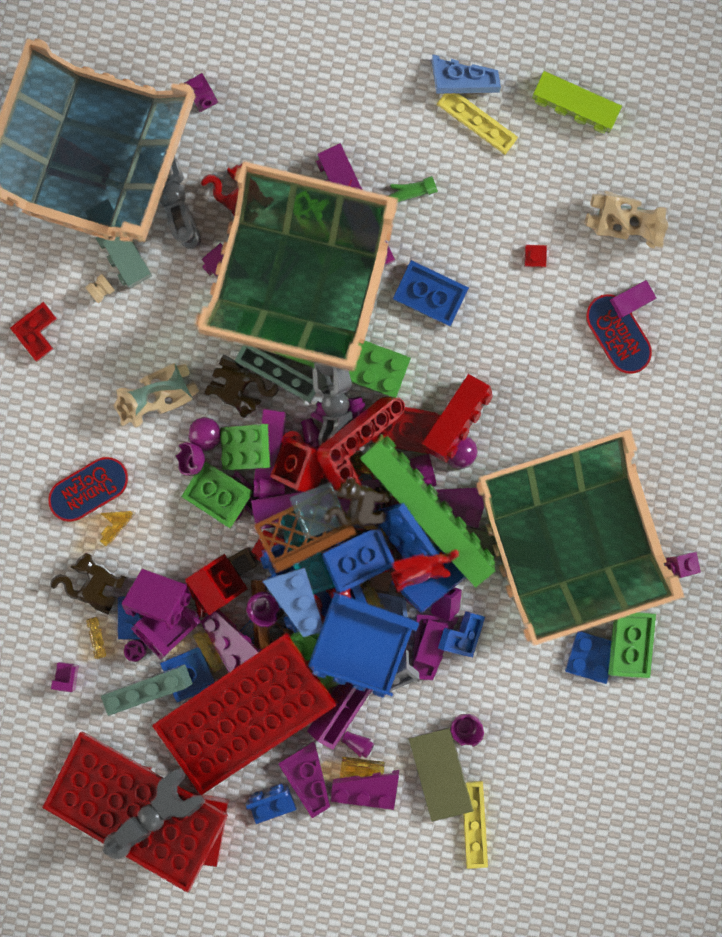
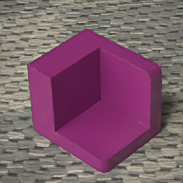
(447, 605)
(65, 677)

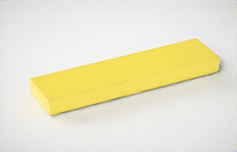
(477, 121)
(475, 828)

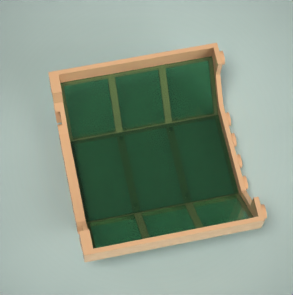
(300, 266)
(576, 538)

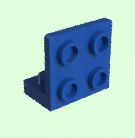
(271, 804)

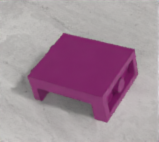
(157, 598)
(163, 640)

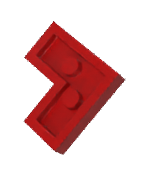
(29, 331)

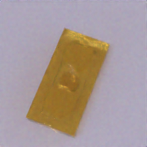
(212, 657)
(360, 767)

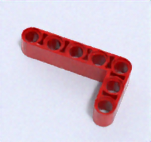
(335, 452)

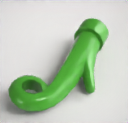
(413, 190)

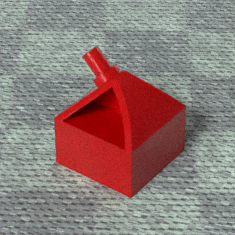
(298, 466)
(215, 585)

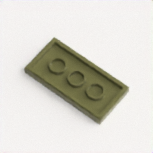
(441, 774)

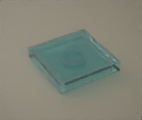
(311, 509)

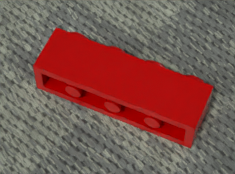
(457, 418)

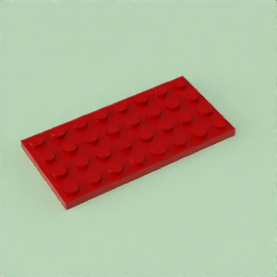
(244, 714)
(105, 789)

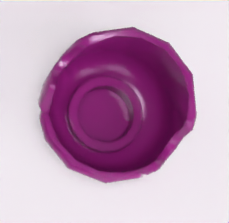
(205, 433)
(465, 455)
(190, 459)
(262, 609)
(467, 729)

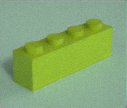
(576, 102)

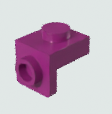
(203, 93)
(424, 465)
(684, 564)

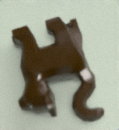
(237, 380)
(361, 505)
(94, 586)

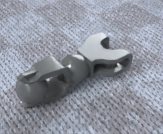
(178, 213)
(334, 401)
(152, 816)

